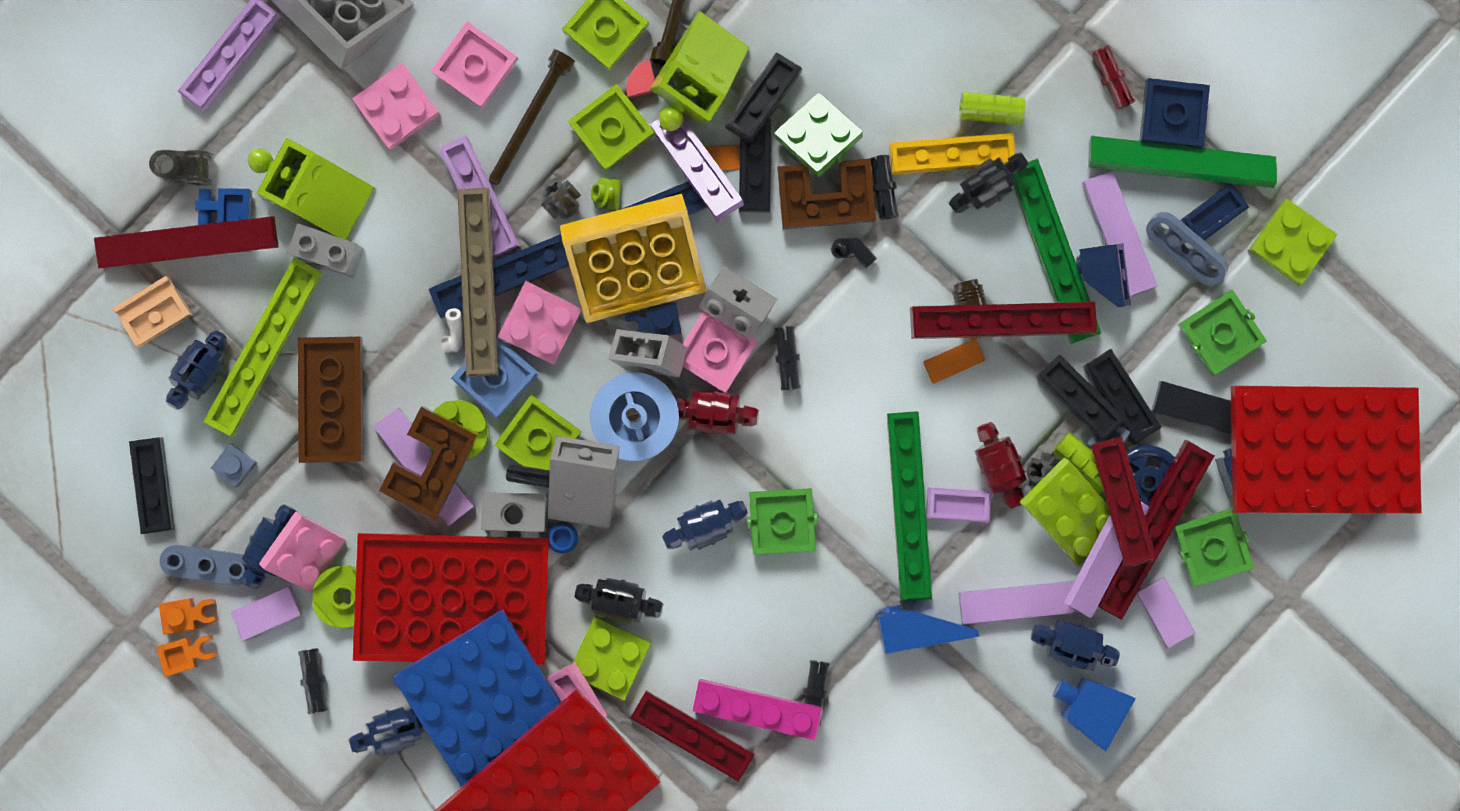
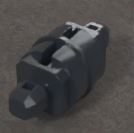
(994, 191)
(617, 609)

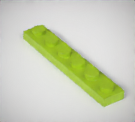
(263, 347)

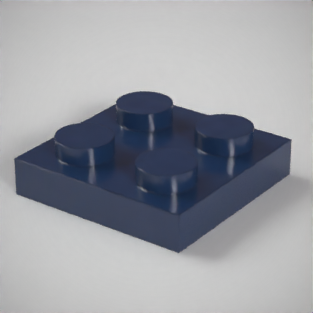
(1174, 113)

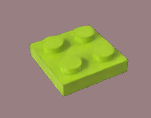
(605, 29)
(611, 127)
(1292, 242)
(533, 433)
(611, 657)

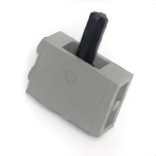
(579, 481)

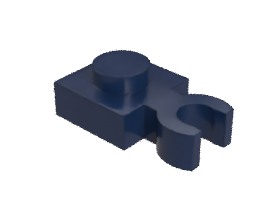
(659, 320)

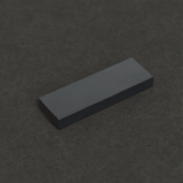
(763, 98)
(756, 172)
(1123, 395)
(1081, 398)
(1193, 406)
(151, 485)

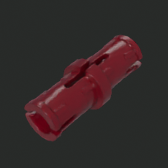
(1113, 77)

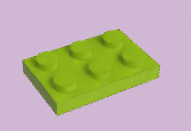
(1068, 510)

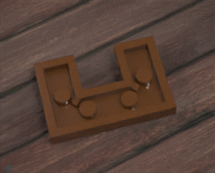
(807, 210)
(431, 489)

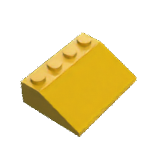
(633, 258)

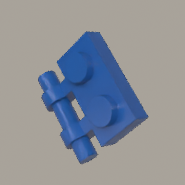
(231, 205)

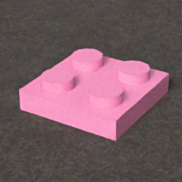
(474, 65)
(395, 106)
(539, 322)
(716, 352)
(302, 551)

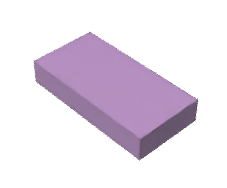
(958, 505)
(1165, 612)
(266, 613)

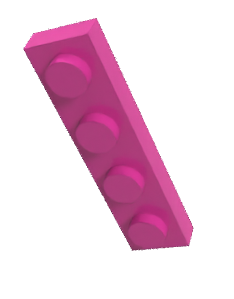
(757, 709)

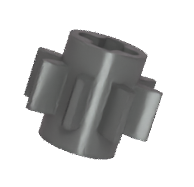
(560, 199)
(1041, 467)

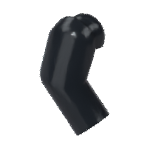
(853, 248)

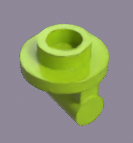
(606, 194)

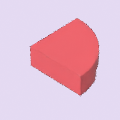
(640, 80)

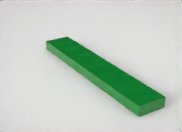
(1182, 161)
(1050, 239)
(909, 506)

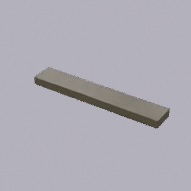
(478, 282)

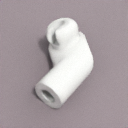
(456, 327)

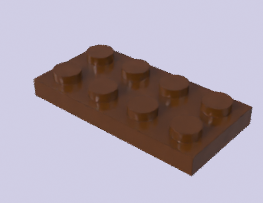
(330, 399)

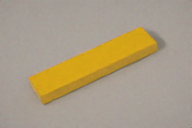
(949, 153)

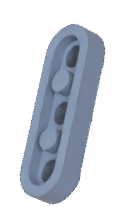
(1194, 260)
(191, 564)

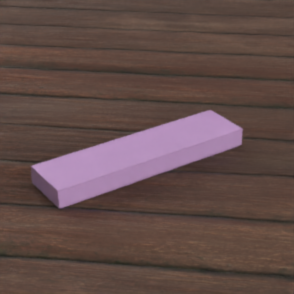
(229, 53)
(469, 174)
(1119, 228)
(415, 457)
(1097, 571)
(1015, 602)

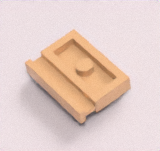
(152, 311)

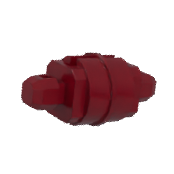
(716, 412)
(1000, 464)

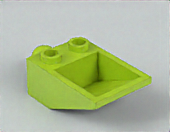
(700, 68)
(316, 191)

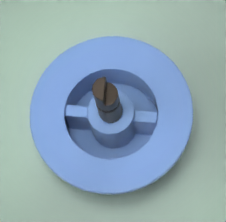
(635, 414)

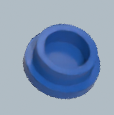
(562, 537)

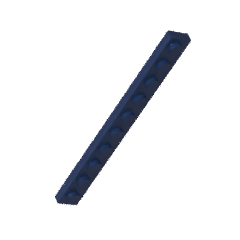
(540, 258)

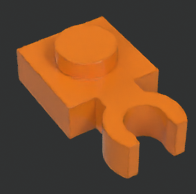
(183, 616)
(182, 655)

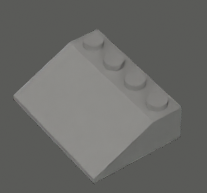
(344, 27)

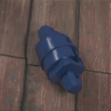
(196, 370)
(705, 525)
(260, 543)
(1075, 645)
(396, 740)

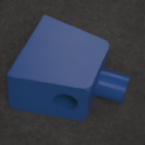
(1094, 709)

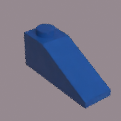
(911, 630)

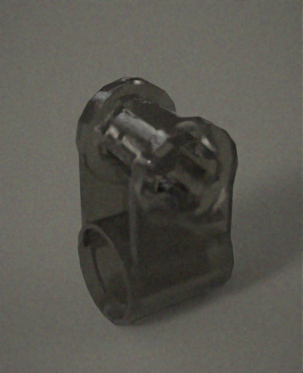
(188, 166)

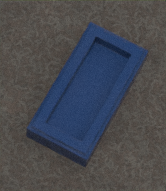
(1215, 212)

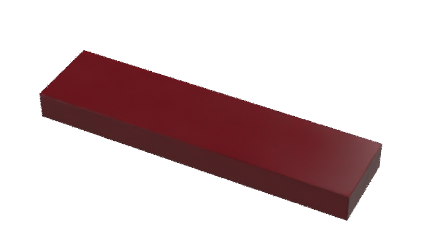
(1123, 502)
(692, 735)

